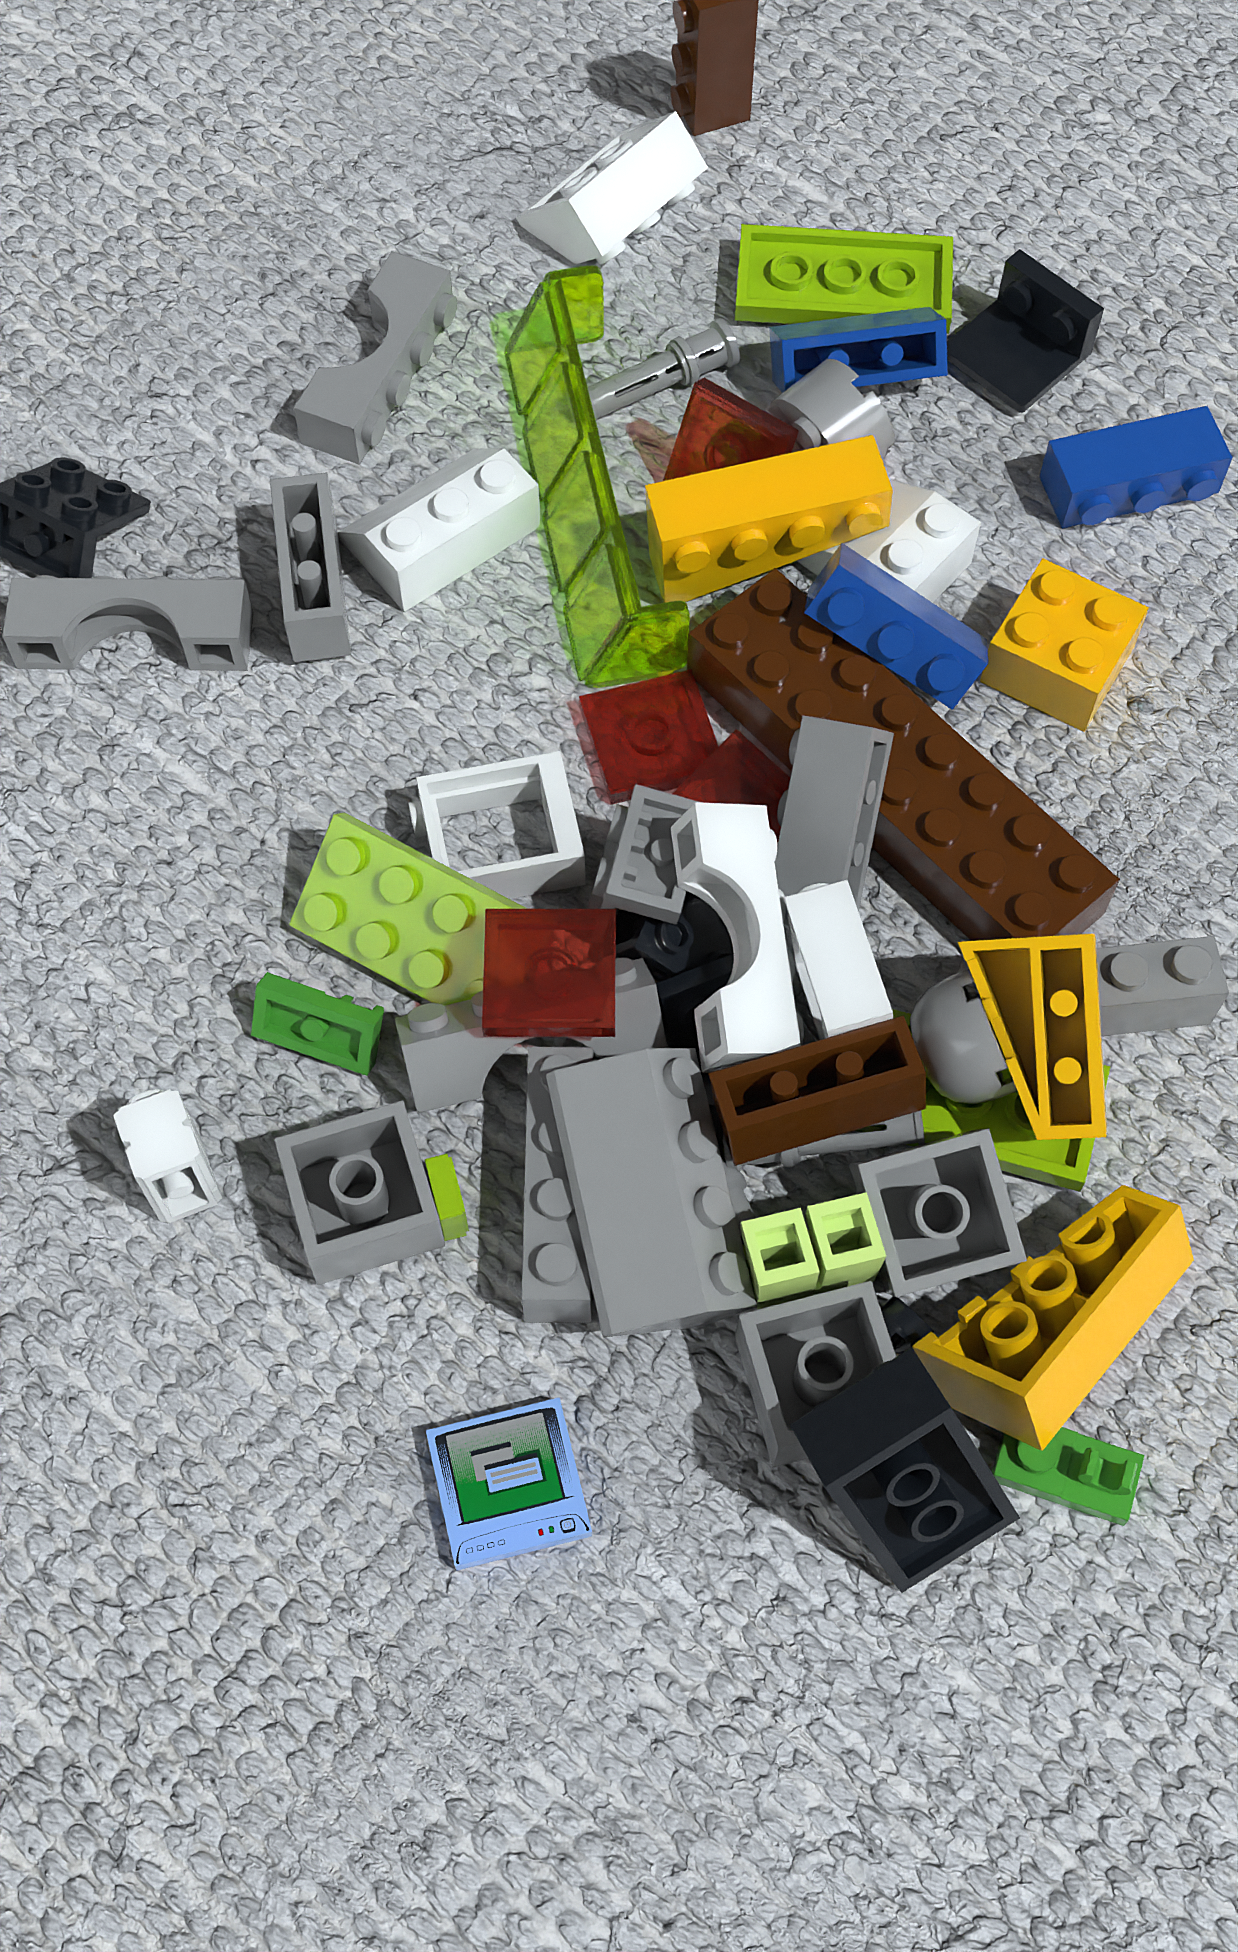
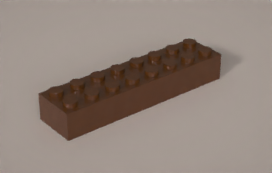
(944, 808)

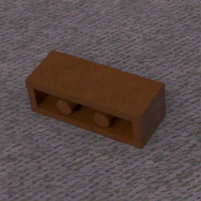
(714, 62)
(819, 1090)

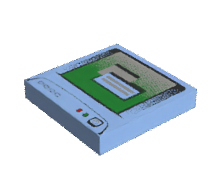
(508, 1483)

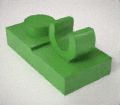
(317, 1023)
(1073, 1473)

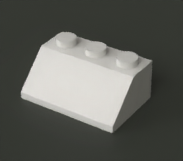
(617, 191)
(445, 525)

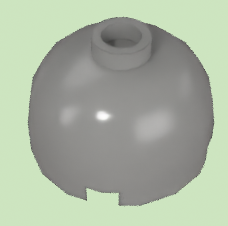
(959, 1043)

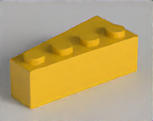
(763, 515)
(1062, 1319)

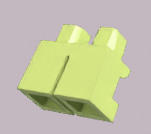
(797, 1263)

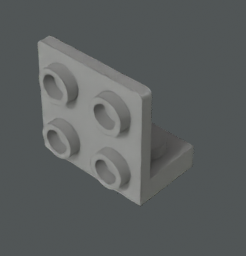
(639, 859)

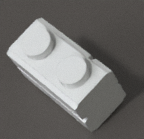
(167, 1155)

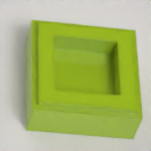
(447, 1196)

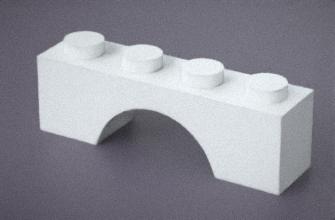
(729, 862)

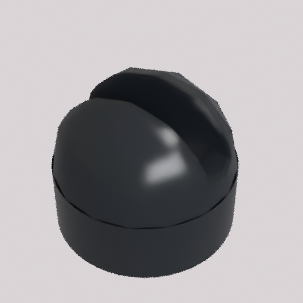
(903, 1324)

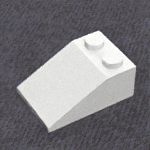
(923, 545)

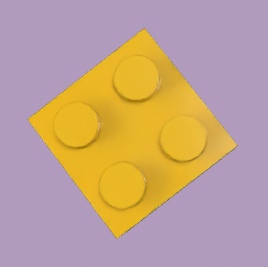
(1063, 644)

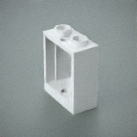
(503, 785)
(835, 960)

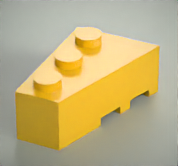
(1048, 1025)

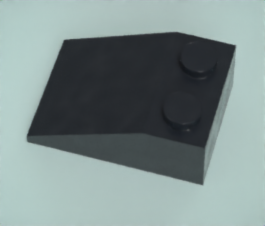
(904, 1470)

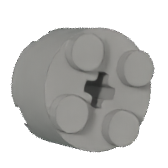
(832, 410)

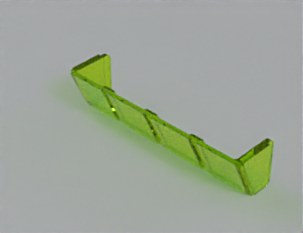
(606, 625)

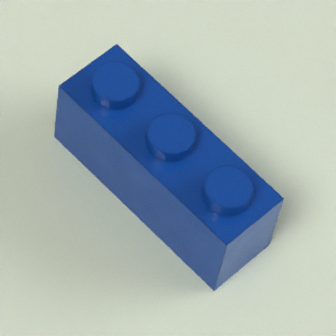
(875, 346)
(1135, 467)
(897, 626)

